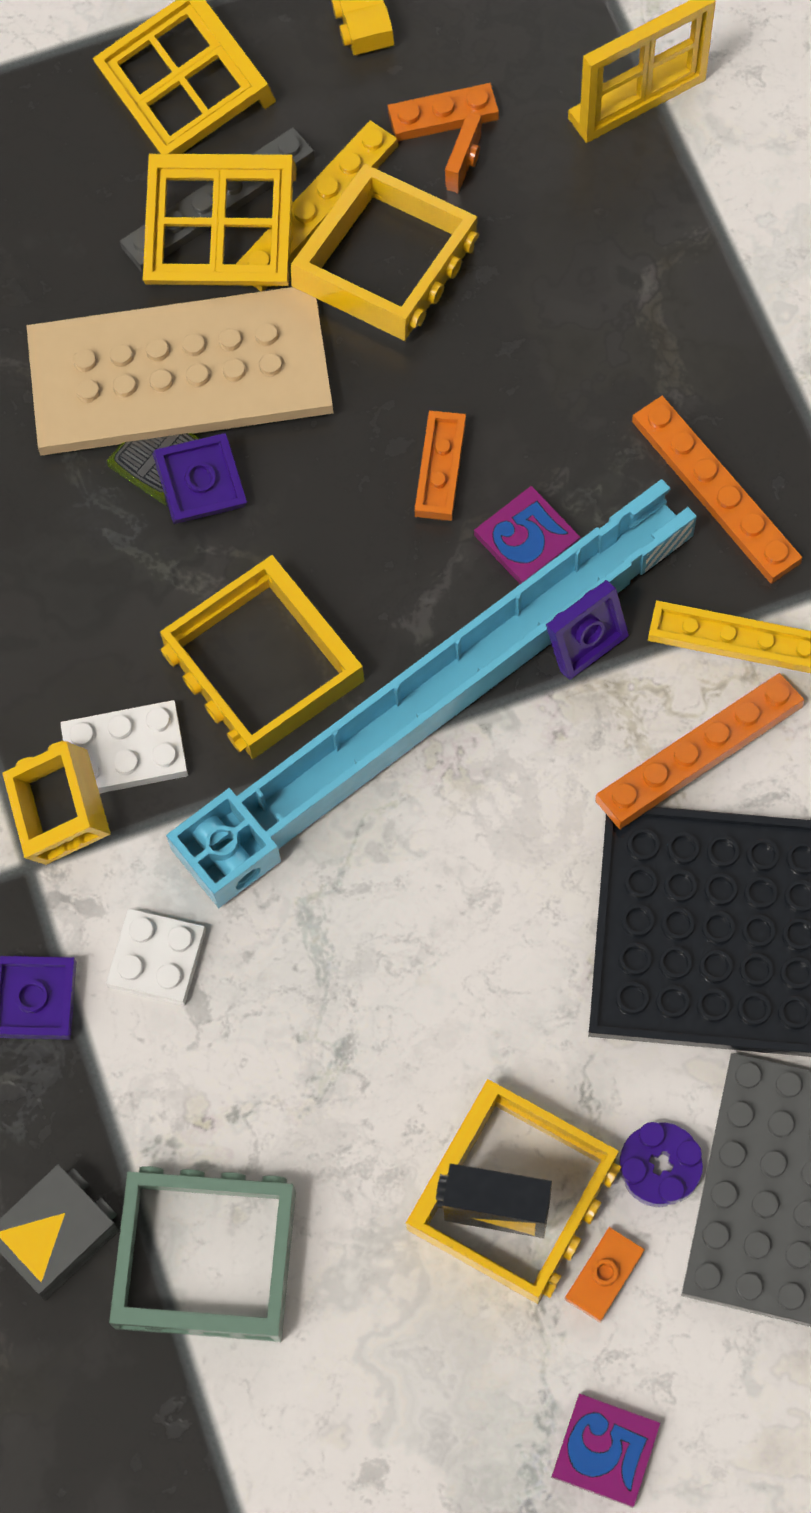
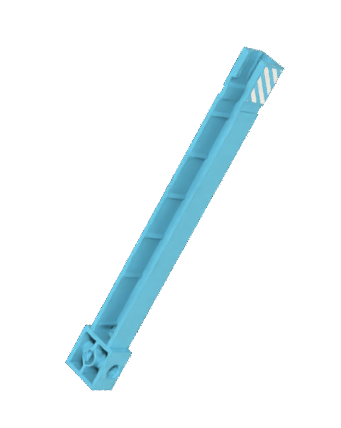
(239, 836)

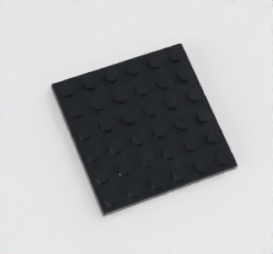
(705, 932)

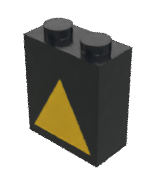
(494, 1200)

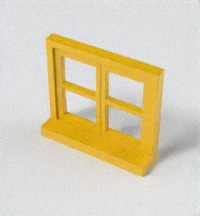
(222, 46)
(653, 80)
(218, 169)

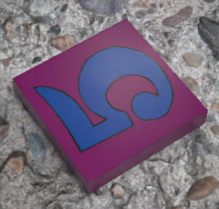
(526, 535)
(605, 1450)

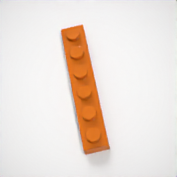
(717, 489)
(699, 750)

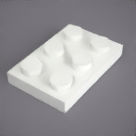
(131, 745)

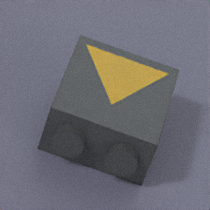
(55, 1230)

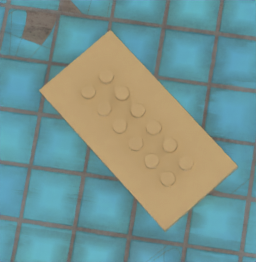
(177, 370)

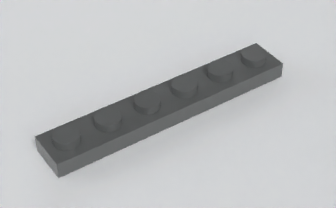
(200, 202)

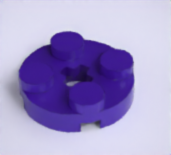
(682, 1154)

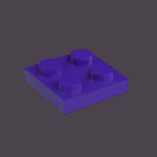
(199, 478)
(587, 629)
(36, 997)

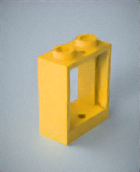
(72, 835)

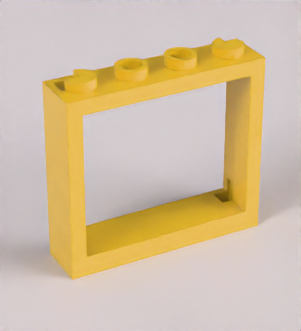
(396, 320)
(226, 601)
(494, 1096)

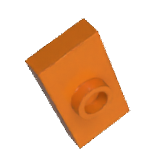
(464, 152)
(604, 1274)

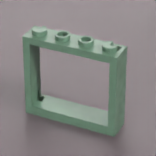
(203, 1323)

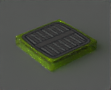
(136, 462)

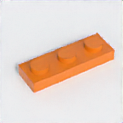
(442, 111)
(440, 465)

